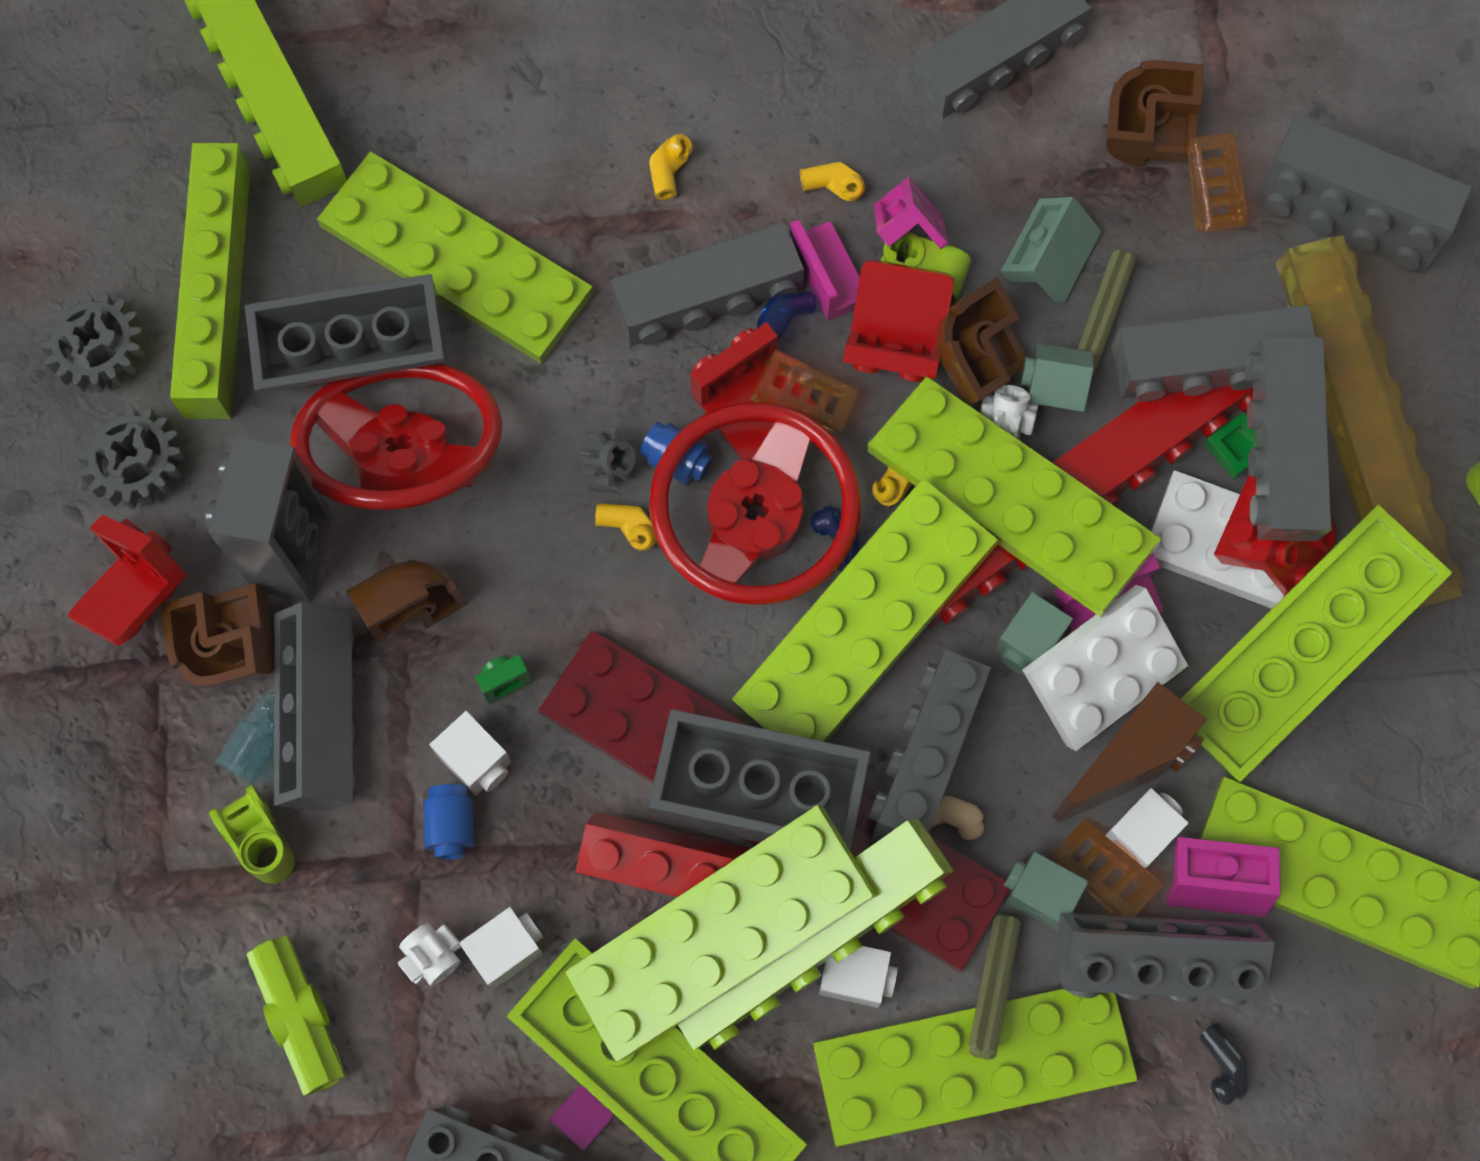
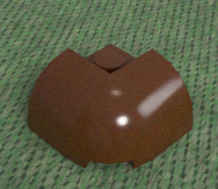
(1154, 112)
(979, 343)
(404, 593)
(220, 636)

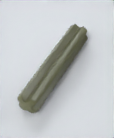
(1107, 304)
(994, 987)

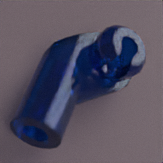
(782, 308)
(827, 522)

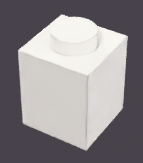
(472, 754)
(1148, 827)
(503, 947)
(860, 978)

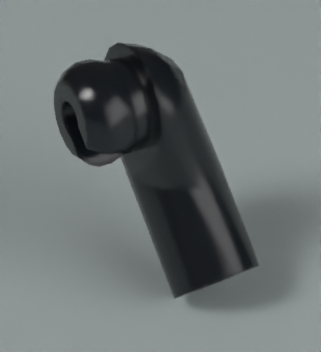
(1232, 1063)

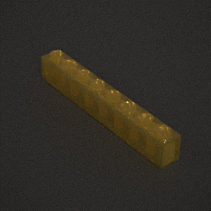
(1363, 400)

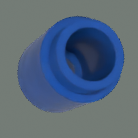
(694, 463)
(448, 821)

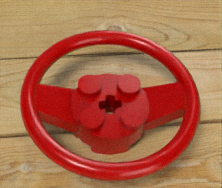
(398, 452)
(764, 481)

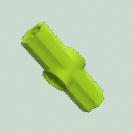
(296, 1015)

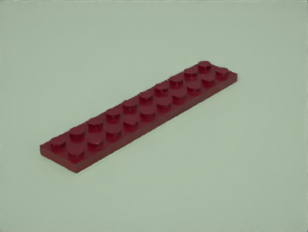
(624, 713)

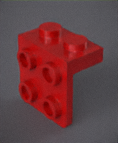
(898, 319)
(731, 380)
(1281, 560)
(131, 586)

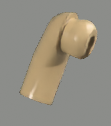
(962, 815)

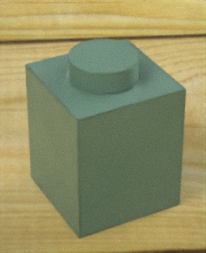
(1058, 376)
(1031, 633)
(1043, 889)

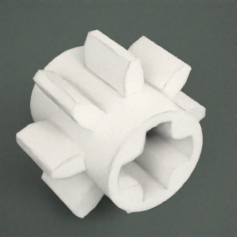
(1010, 410)
(429, 954)

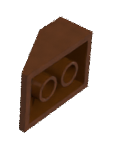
(1152, 739)

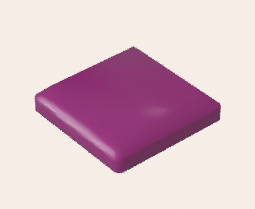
(582, 1117)

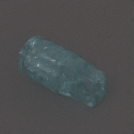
(250, 742)

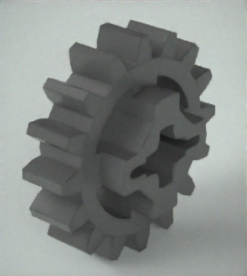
(93, 340)
(132, 464)

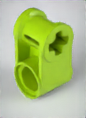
(927, 255)
(250, 829)

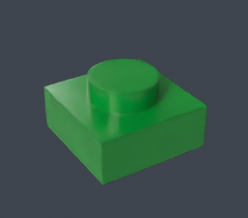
(1232, 445)
(502, 677)

